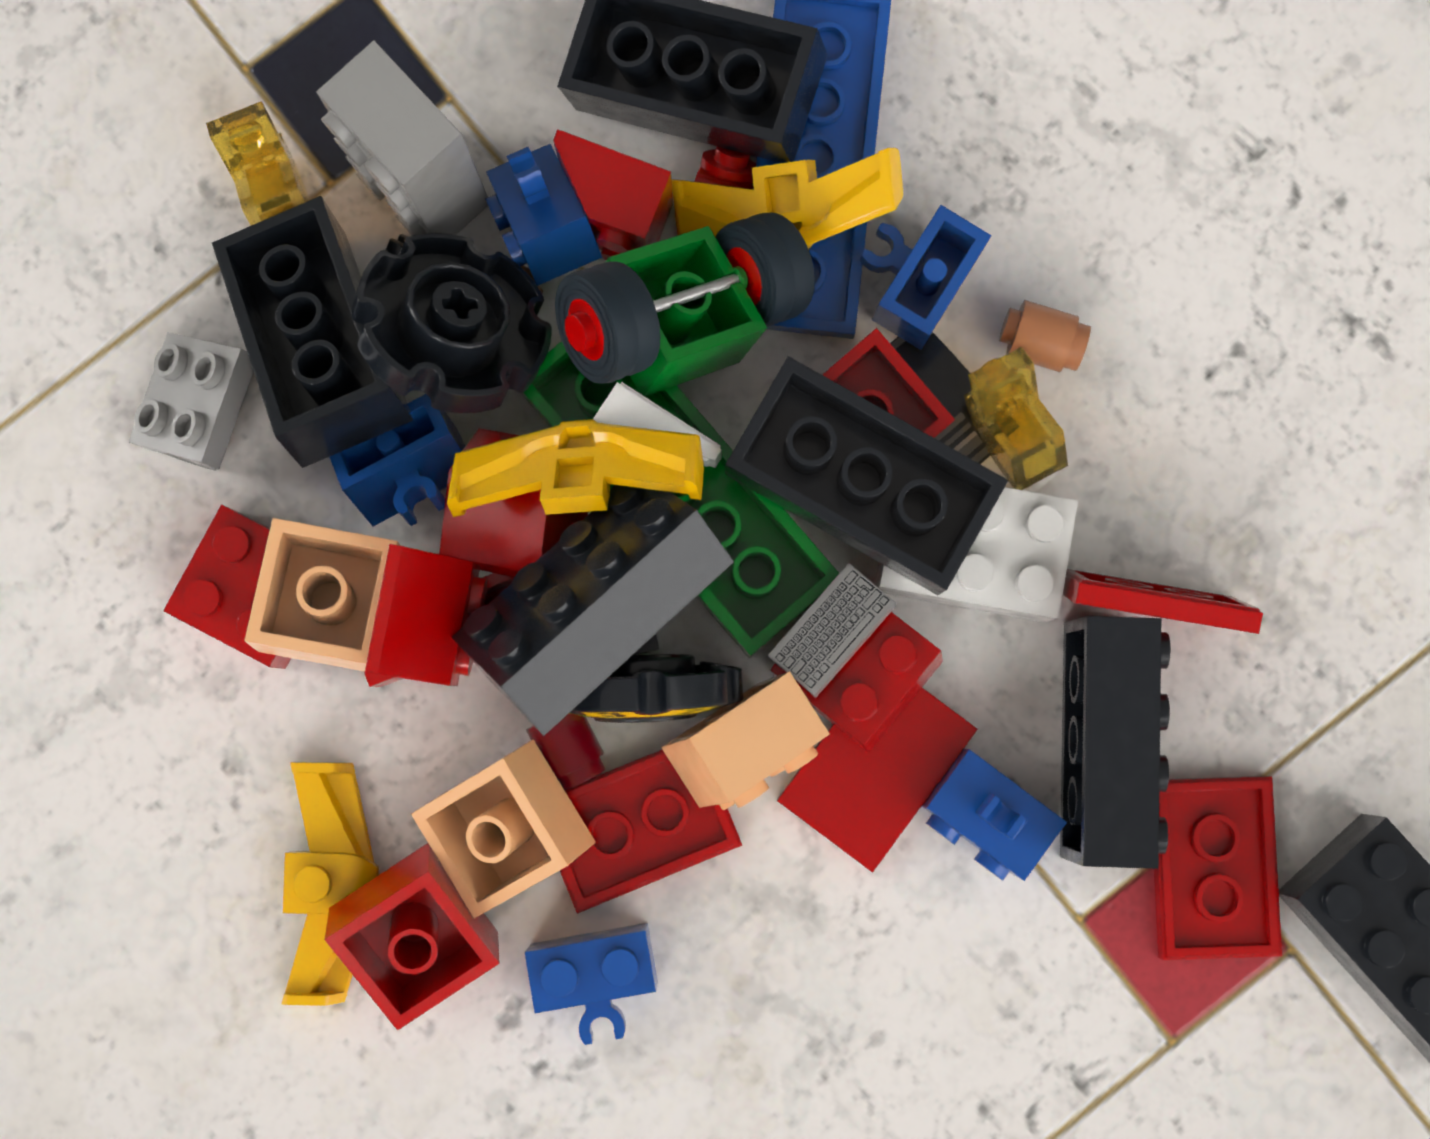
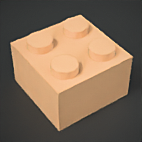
(317, 594)
(747, 741)
(504, 829)

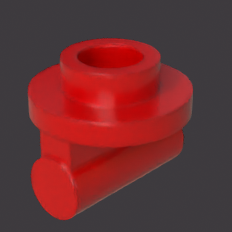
(726, 168)

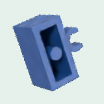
(543, 213)
(924, 275)
(401, 465)
(993, 816)
(592, 973)

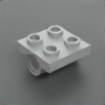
(193, 400)

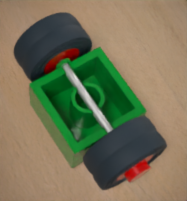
(684, 302)

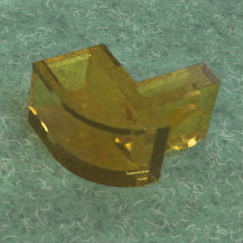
(258, 162)
(1013, 420)

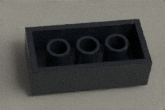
(696, 72)
(293, 303)
(865, 476)
(592, 601)
(1113, 741)
(1372, 912)

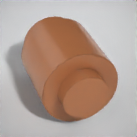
(1047, 335)

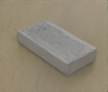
(832, 630)

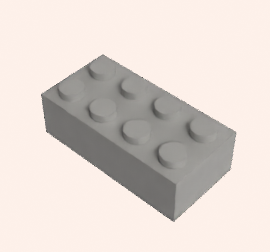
(402, 145)

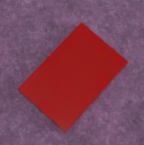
(1161, 601)
(871, 797)
(642, 830)
(1218, 871)

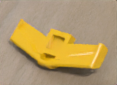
(792, 190)
(576, 466)
(318, 878)

